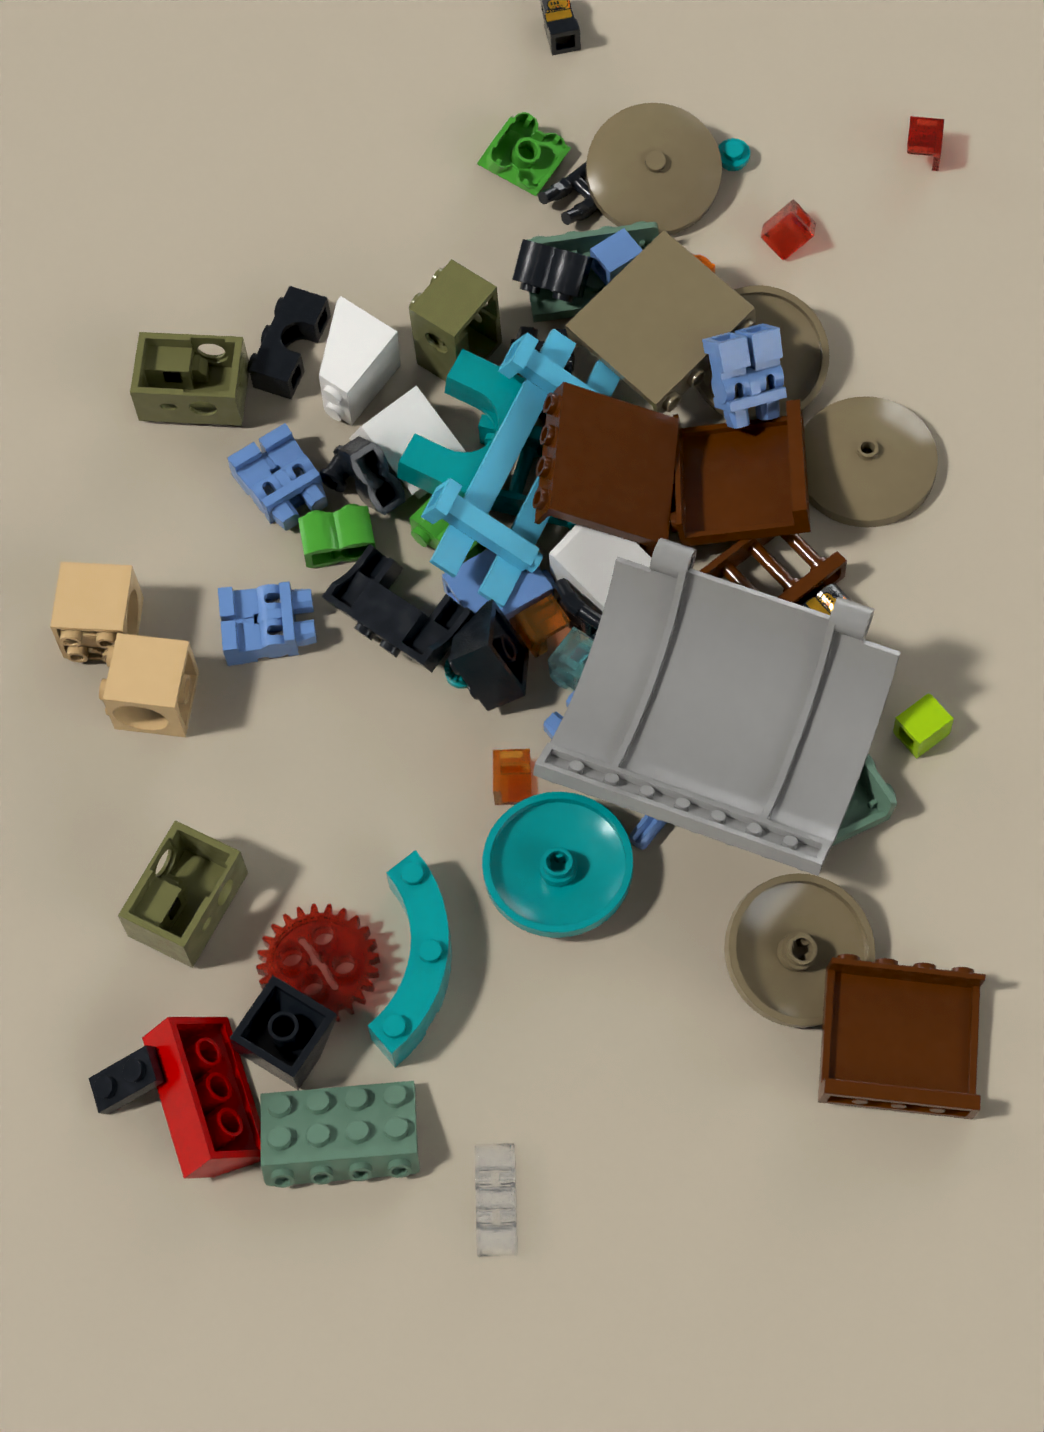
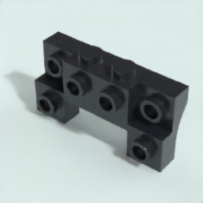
(379, 612)

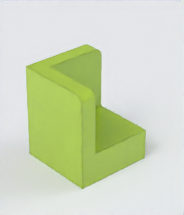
(923, 725)

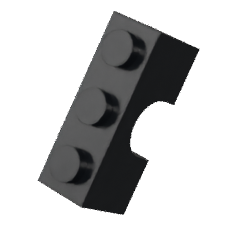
(297, 317)

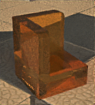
(539, 623)
(511, 776)

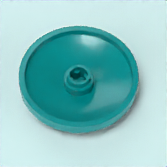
(557, 864)

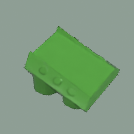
(524, 153)

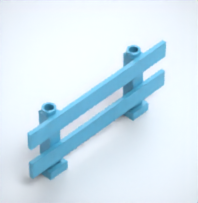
(469, 515)

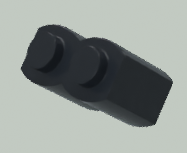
(552, 269)
(371, 473)

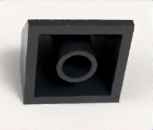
(490, 657)
(284, 1032)

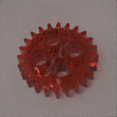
(347, 945)

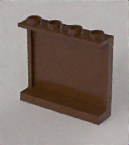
(606, 465)
(741, 480)
(900, 1037)

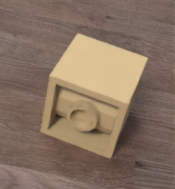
(94, 606)
(149, 684)

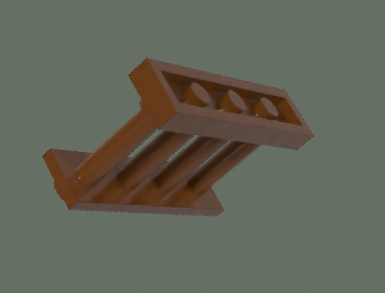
(796, 590)

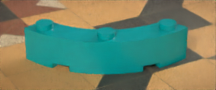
(428, 970)

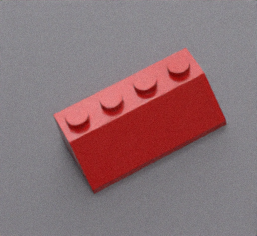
(206, 1096)

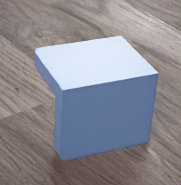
(613, 255)

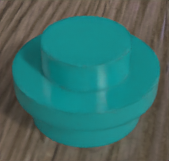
(734, 154)

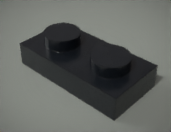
(127, 1079)

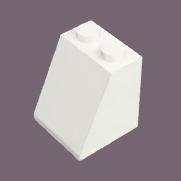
(356, 361)
(398, 423)
(588, 562)

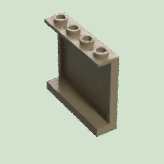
(654, 320)

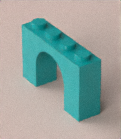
(480, 386)

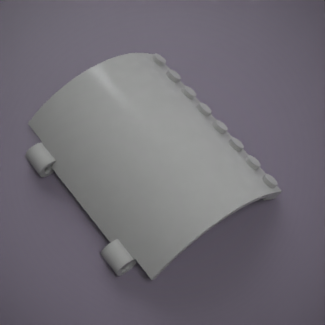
(723, 709)

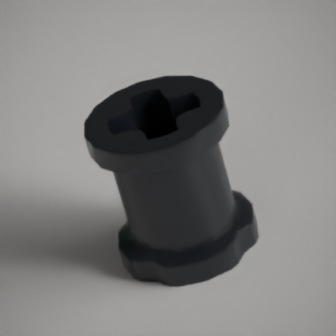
(334, 474)

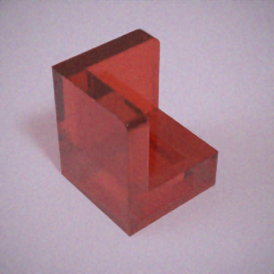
(926, 138)
(788, 230)

